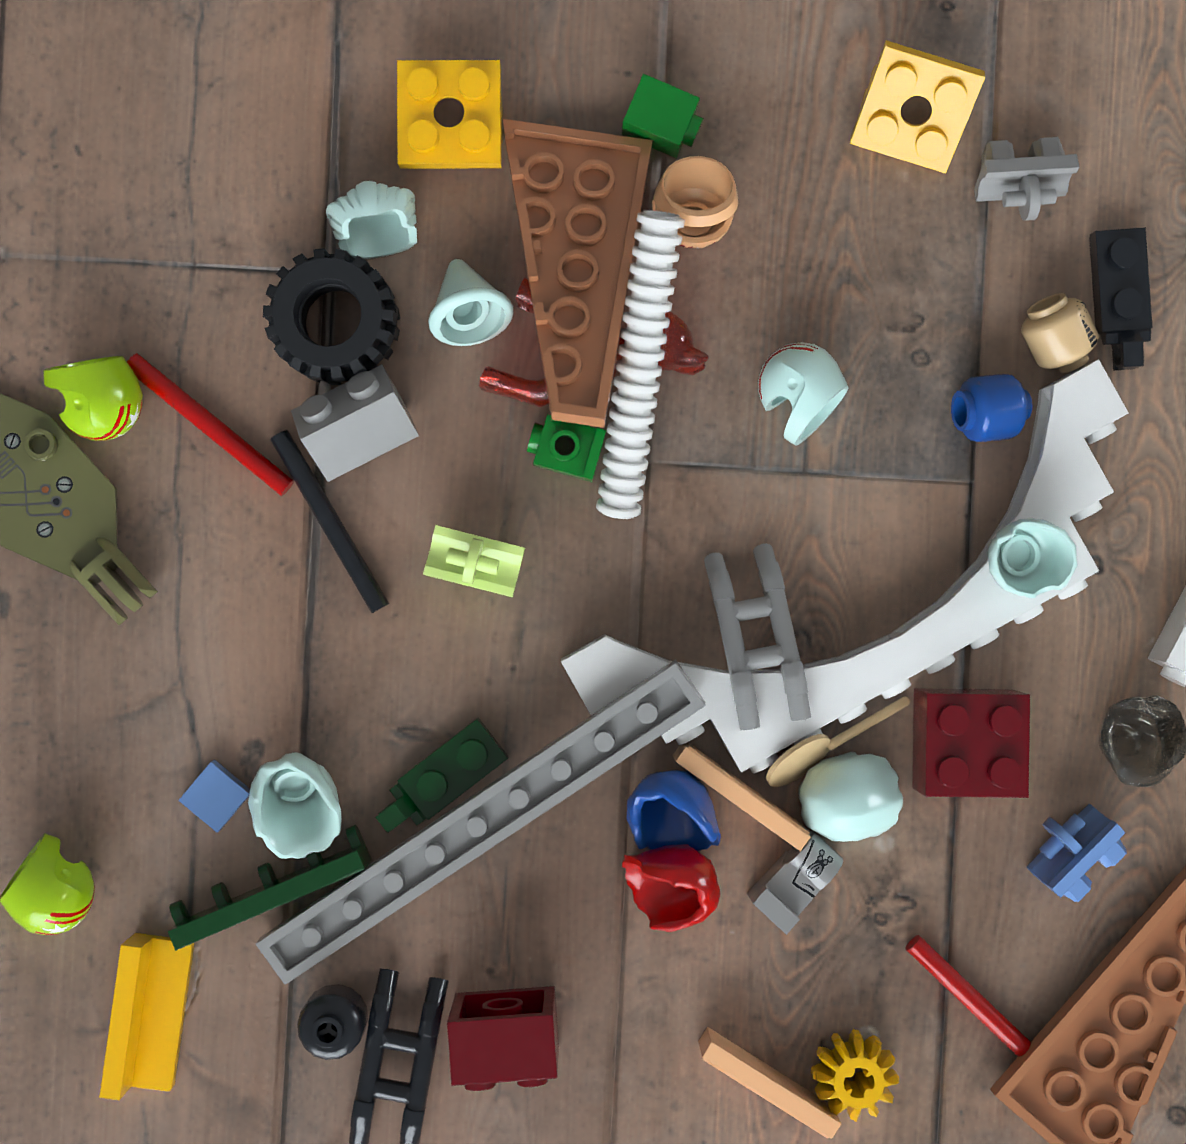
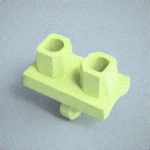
(474, 561)

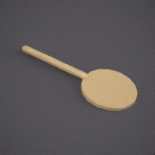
(812, 750)

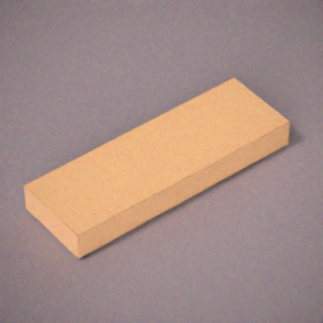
(742, 795)
(768, 1083)

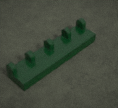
(268, 896)

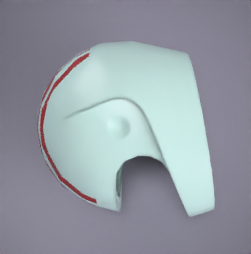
(808, 380)

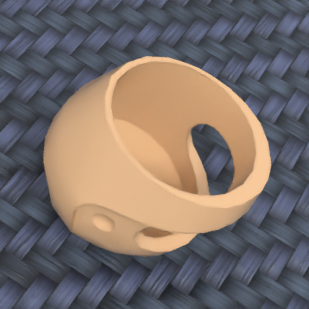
(702, 195)

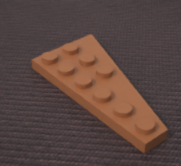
(577, 230)
(1109, 1038)

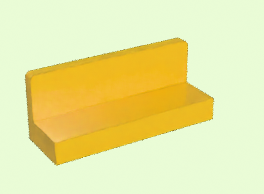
(146, 1015)

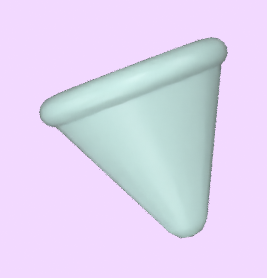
(468, 308)

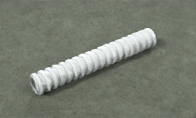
(639, 363)

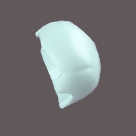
(1032, 557)

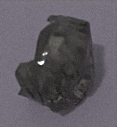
(1143, 739)

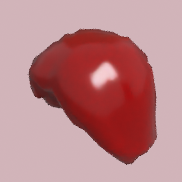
(672, 886)

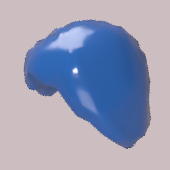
(672, 811)

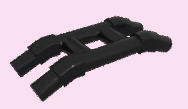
(381, 1037)

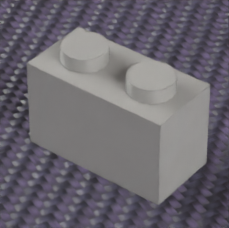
(354, 423)

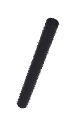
(329, 521)

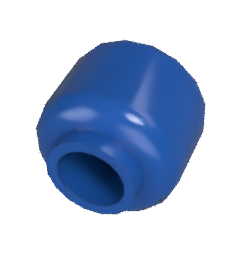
(991, 407)

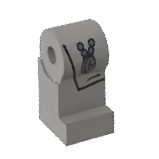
(795, 881)

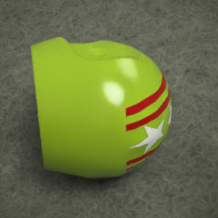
(99, 396)
(48, 891)

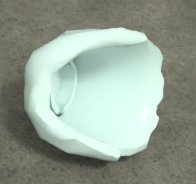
(850, 797)
(294, 806)

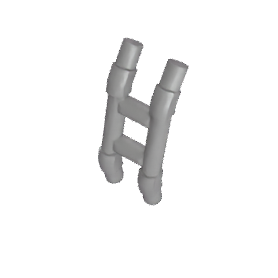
(741, 660)

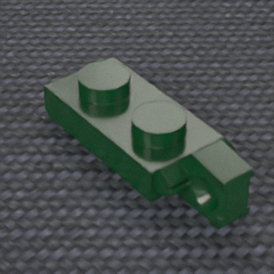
(443, 776)

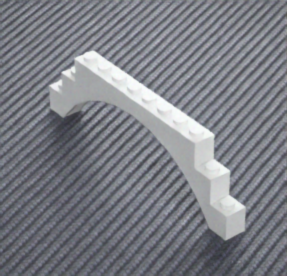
(1055, 484)

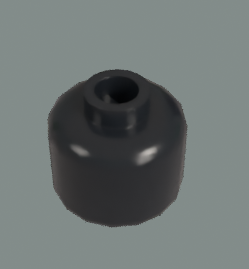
(329, 1007)

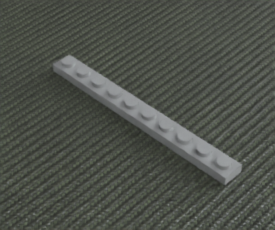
(481, 821)

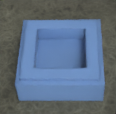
(215, 796)

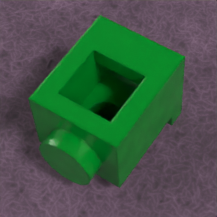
(580, 462)

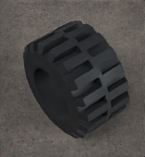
(302, 287)

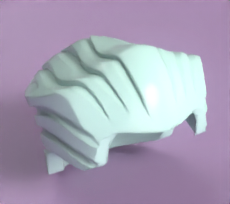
(374, 220)

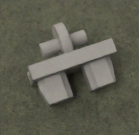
(1025, 180)

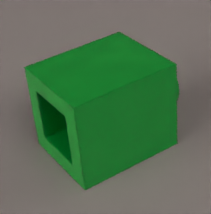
(662, 115)

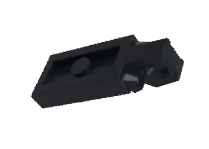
(1122, 293)

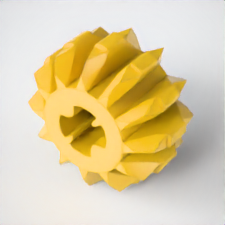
(868, 1085)

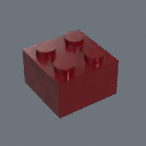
(971, 743)
(503, 1037)

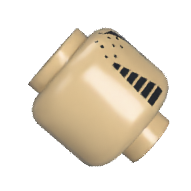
(1059, 333)

